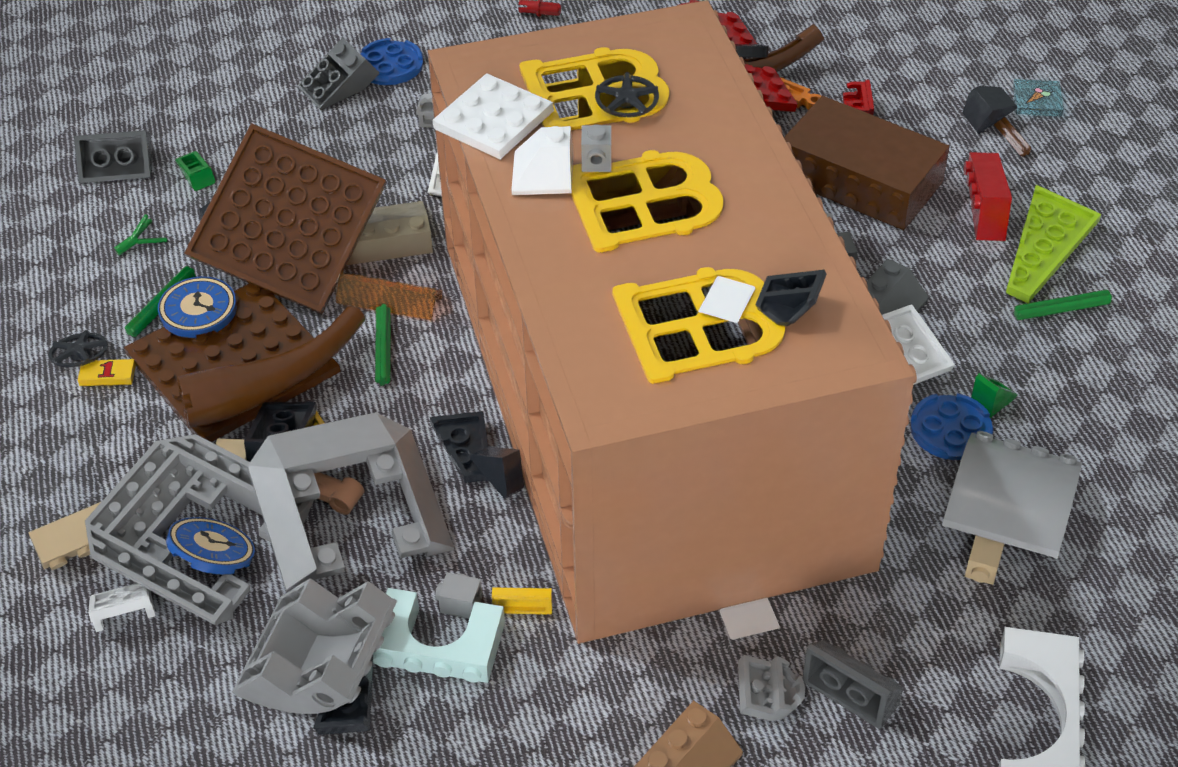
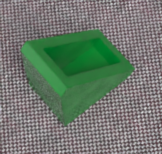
(992, 394)

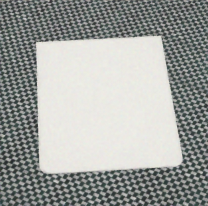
(727, 299)
(749, 618)

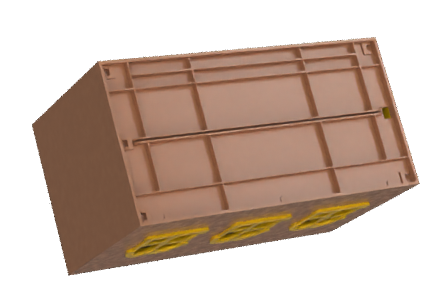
(698, 472)

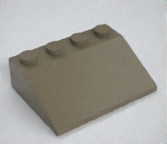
(394, 233)

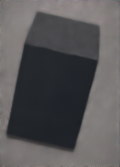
(501, 468)

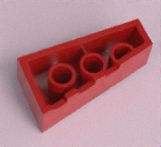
(988, 195)

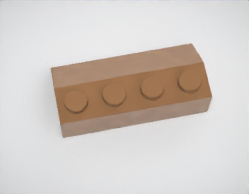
(694, 740)

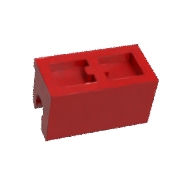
(861, 98)

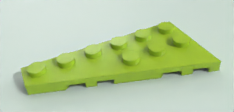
(1048, 238)

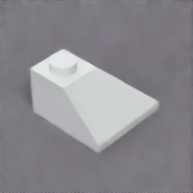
(544, 163)

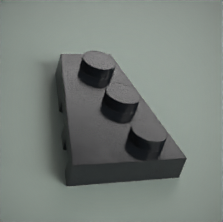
(462, 437)
(350, 716)

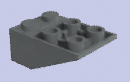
(338, 76)

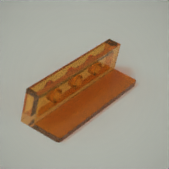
(398, 296)

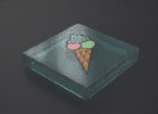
(1038, 97)

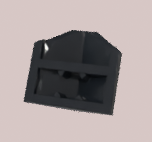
(987, 106)
(790, 295)

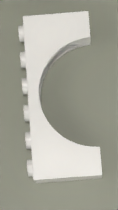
(1054, 666)

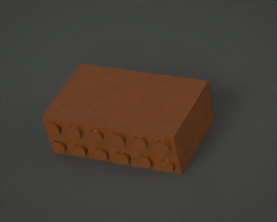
(867, 161)

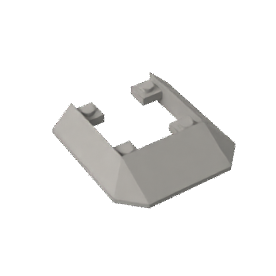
(285, 476)
(148, 499)

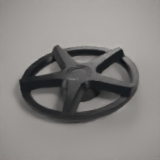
(627, 95)
(78, 350)

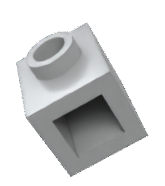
(596, 142)
(458, 594)

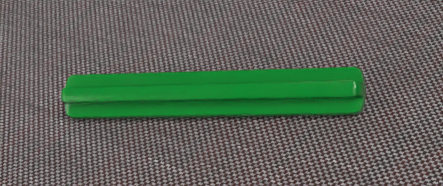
(1062, 304)
(150, 311)
(383, 345)

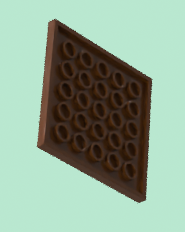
(286, 218)
(256, 332)

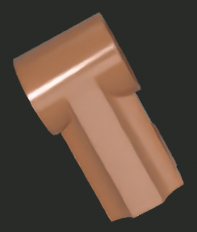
(339, 494)

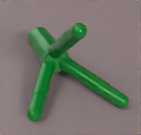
(133, 239)

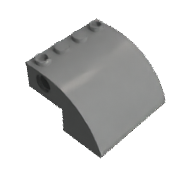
(1013, 494)
(316, 648)

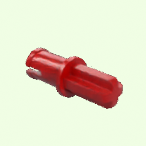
(540, 7)

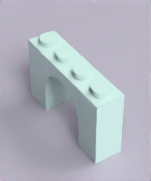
(466, 658)

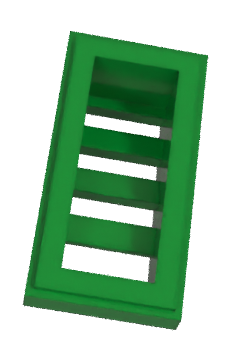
(195, 170)

